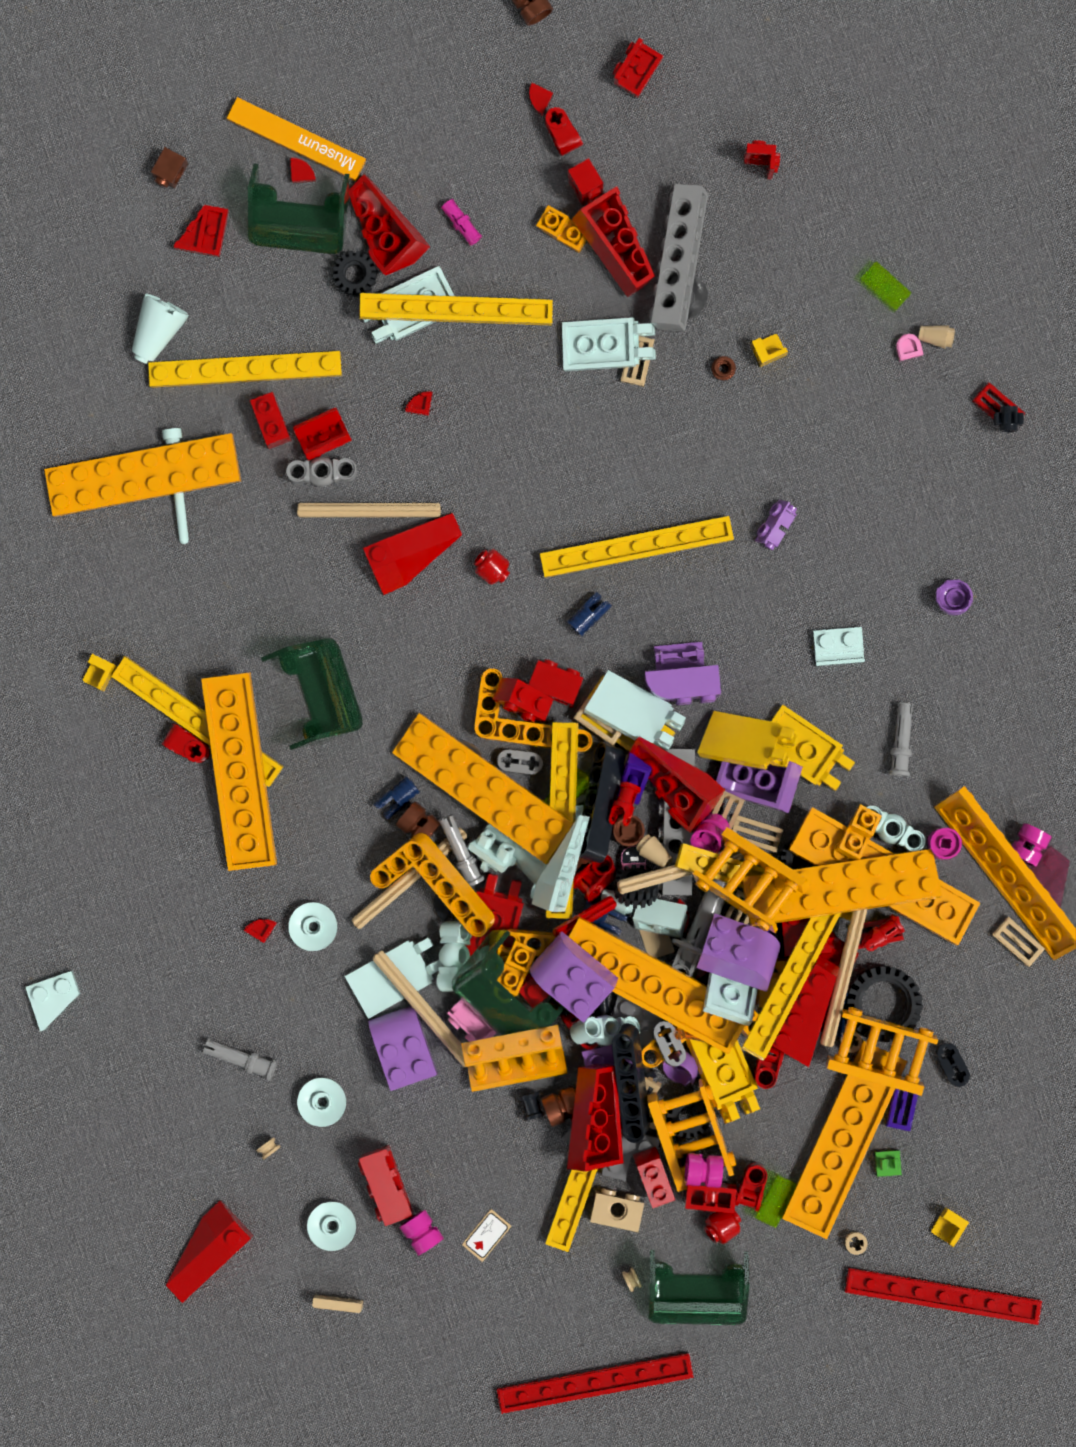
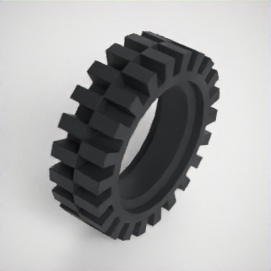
(903, 981)

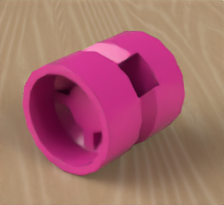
(708, 833)
(1033, 837)
(944, 843)
(704, 1170)
(421, 1232)

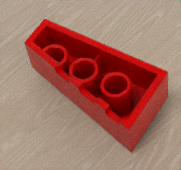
(615, 241)
(805, 1019)
(596, 1120)

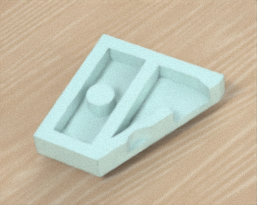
(52, 997)

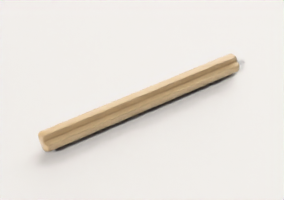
(369, 510)
(658, 876)
(396, 889)
(843, 978)
(419, 1005)

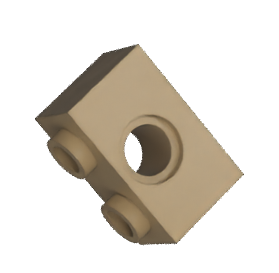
(628, 1220)

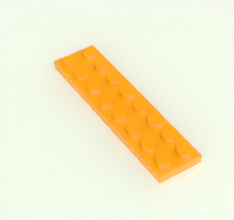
(142, 475)
(239, 771)
(483, 788)
(1009, 873)
(853, 886)
(943, 916)
(656, 986)
(840, 1149)

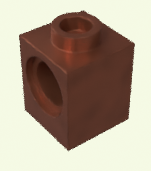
(169, 168)

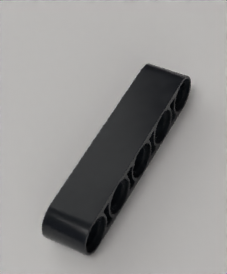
(600, 795)
(626, 1092)

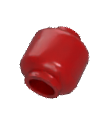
(491, 566)
(722, 1226)

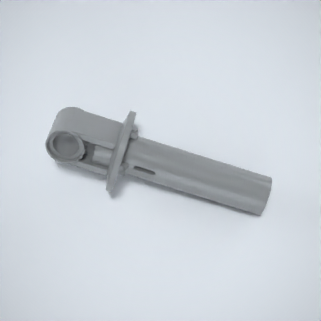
(692, 946)

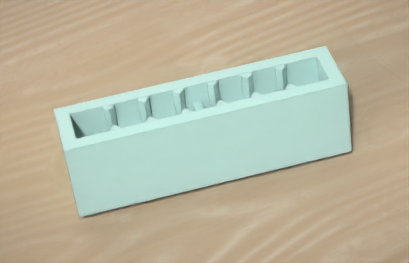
(526, 862)

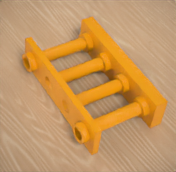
(772, 867)
(514, 1058)
(886, 1076)
(668, 1129)

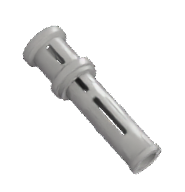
(901, 750)
(465, 861)
(251, 1063)

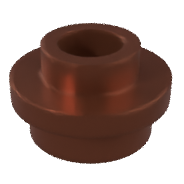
(723, 361)

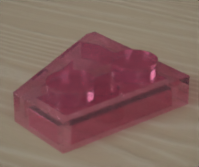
(1052, 873)

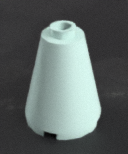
(156, 327)

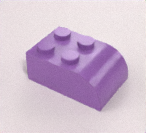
(685, 684)
(767, 787)
(739, 952)
(573, 976)
(402, 1048)

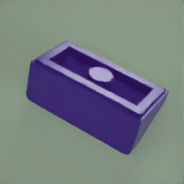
(637, 773)

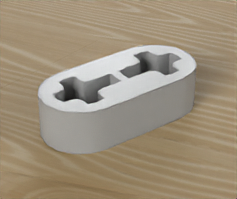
(520, 755)
(663, 1046)

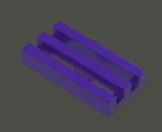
(889, 1123)

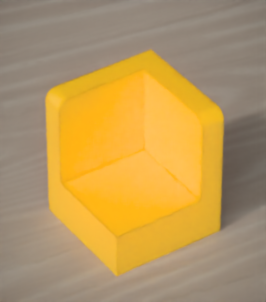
(768, 349)
(99, 672)
(949, 1226)

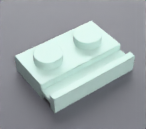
(838, 646)

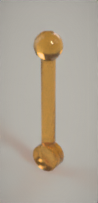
(680, 1034)

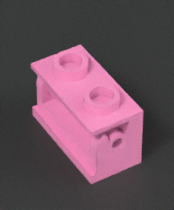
(463, 1016)

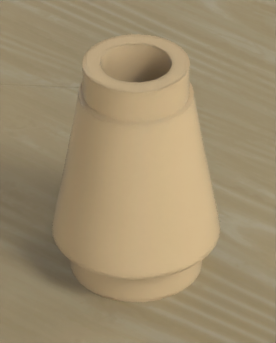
(937, 335)
(653, 851)

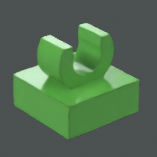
(888, 1163)

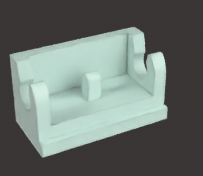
(661, 918)

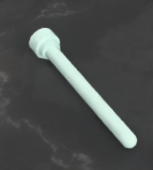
(173, 436)

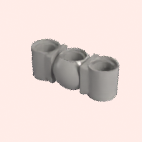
(310, 471)

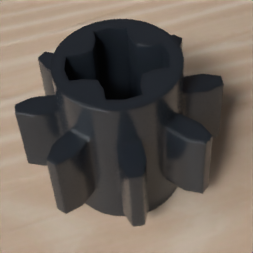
(1008, 419)

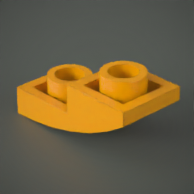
(561, 228)
(859, 832)
(516, 967)

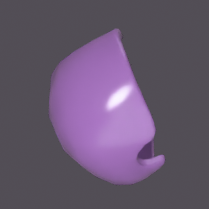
(954, 597)
(683, 1073)

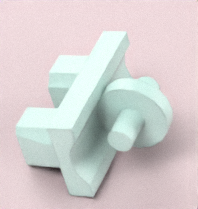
(492, 855)

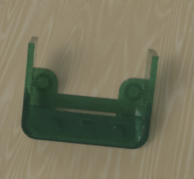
(296, 224)
(324, 687)
(480, 990)
(698, 1297)

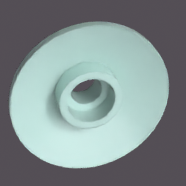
(300, 930)
(312, 1111)
(323, 1236)

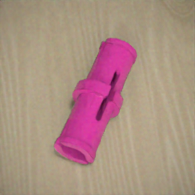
(461, 222)

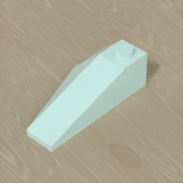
(556, 880)

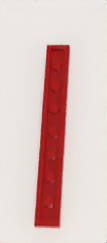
(943, 1296)
(595, 1383)

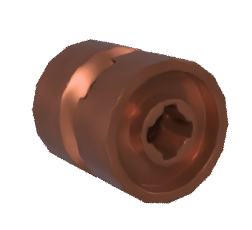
(533, 11)
(414, 815)
(630, 834)
(559, 1106)

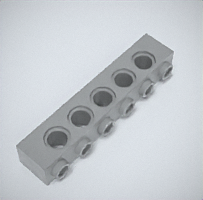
(676, 316)
(682, 885)

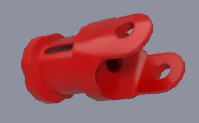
(624, 803)
(880, 935)

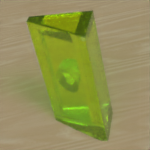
(775, 1201)

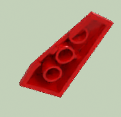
(389, 234)
(406, 554)
(683, 787)
(211, 1246)

